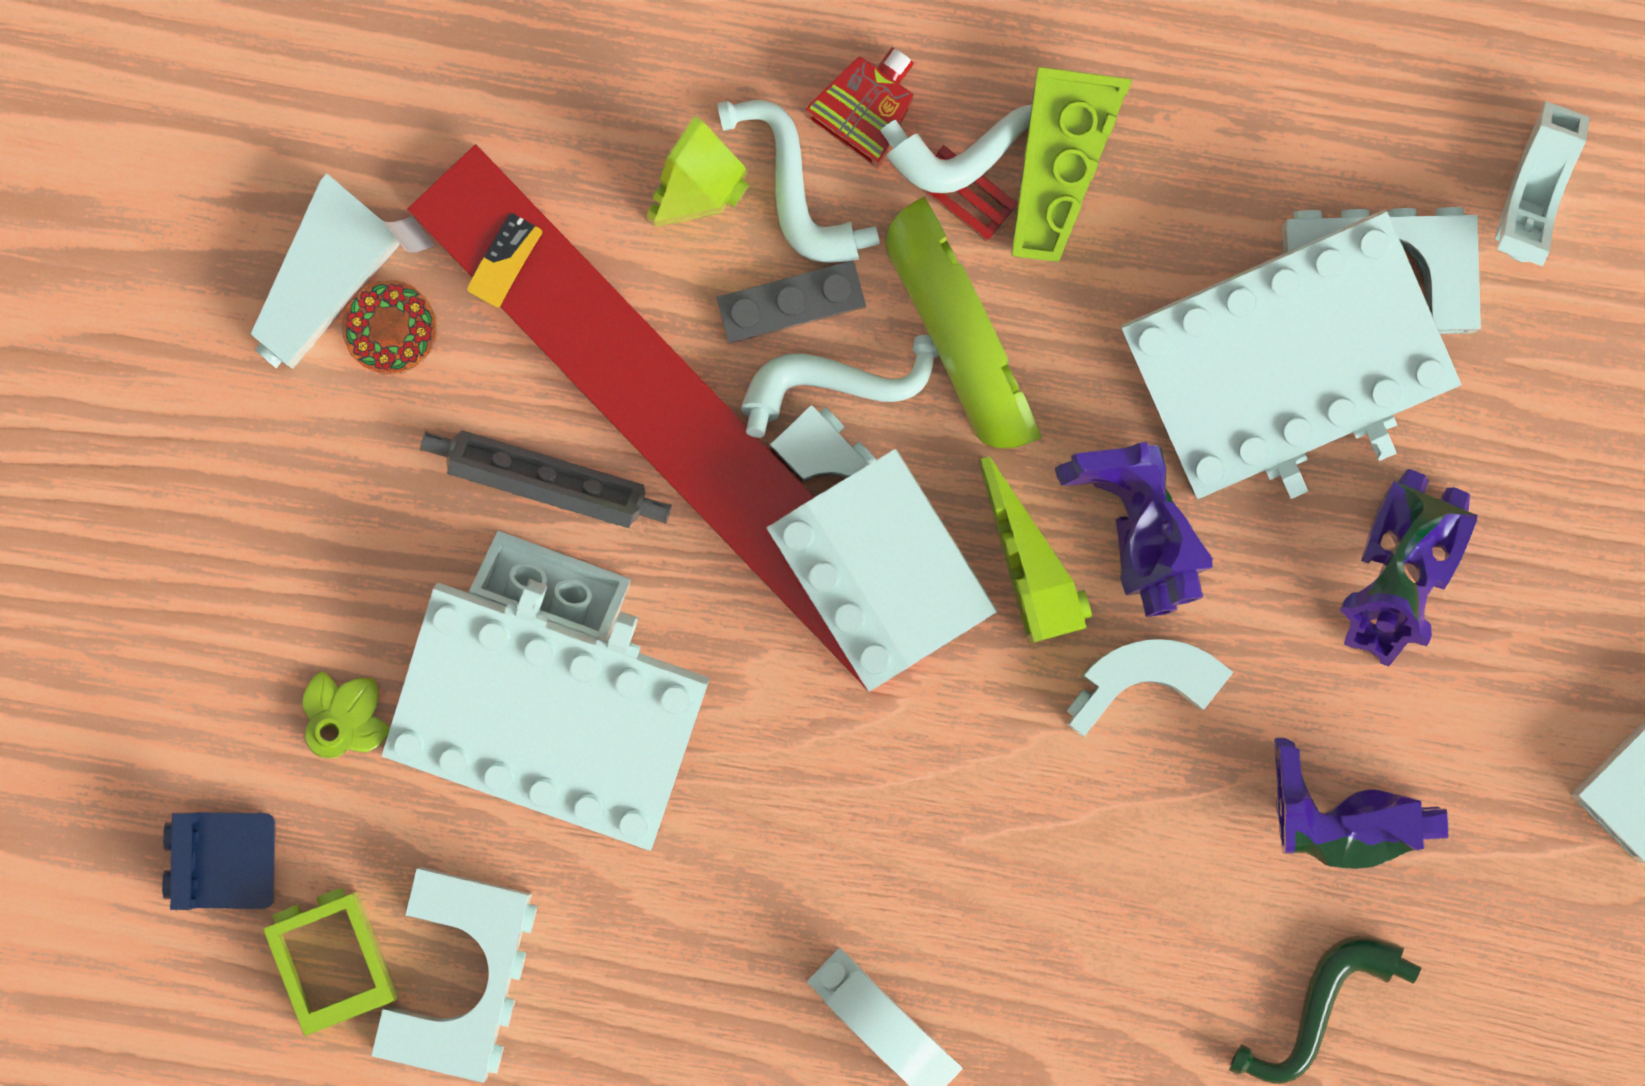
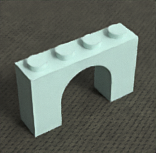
(1441, 246)
(465, 1043)

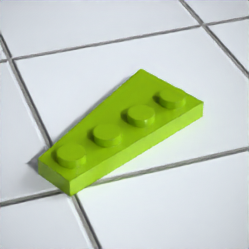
(1064, 142)

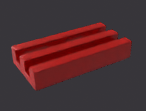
(964, 216)

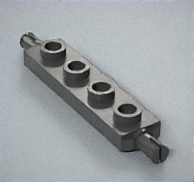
(545, 479)

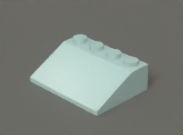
(882, 569)

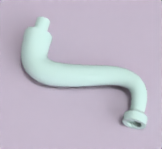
(936, 175)
(812, 241)
(797, 369)

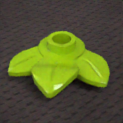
(345, 709)

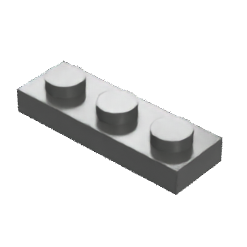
(791, 302)

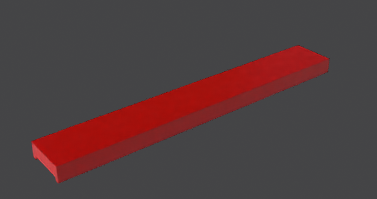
(629, 376)

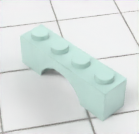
(817, 449)

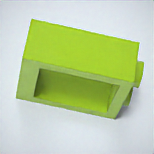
(347, 1008)

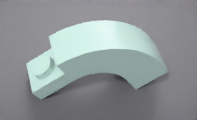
(1540, 182)
(1168, 662)
(882, 1023)

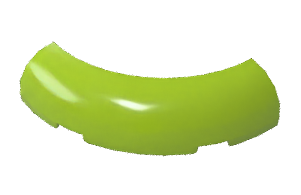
(959, 328)

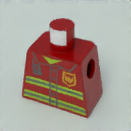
(863, 103)

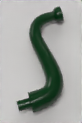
(1345, 957)

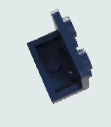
(220, 860)

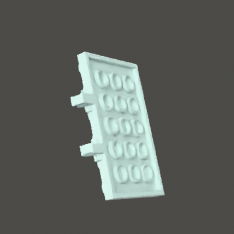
(1292, 357)
(545, 713)

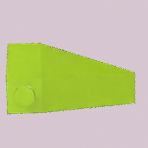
(697, 178)
(1040, 581)

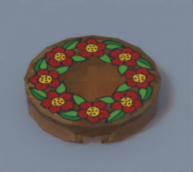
(389, 327)

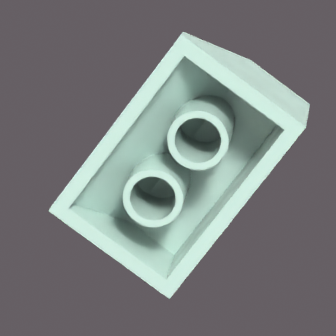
(576, 593)

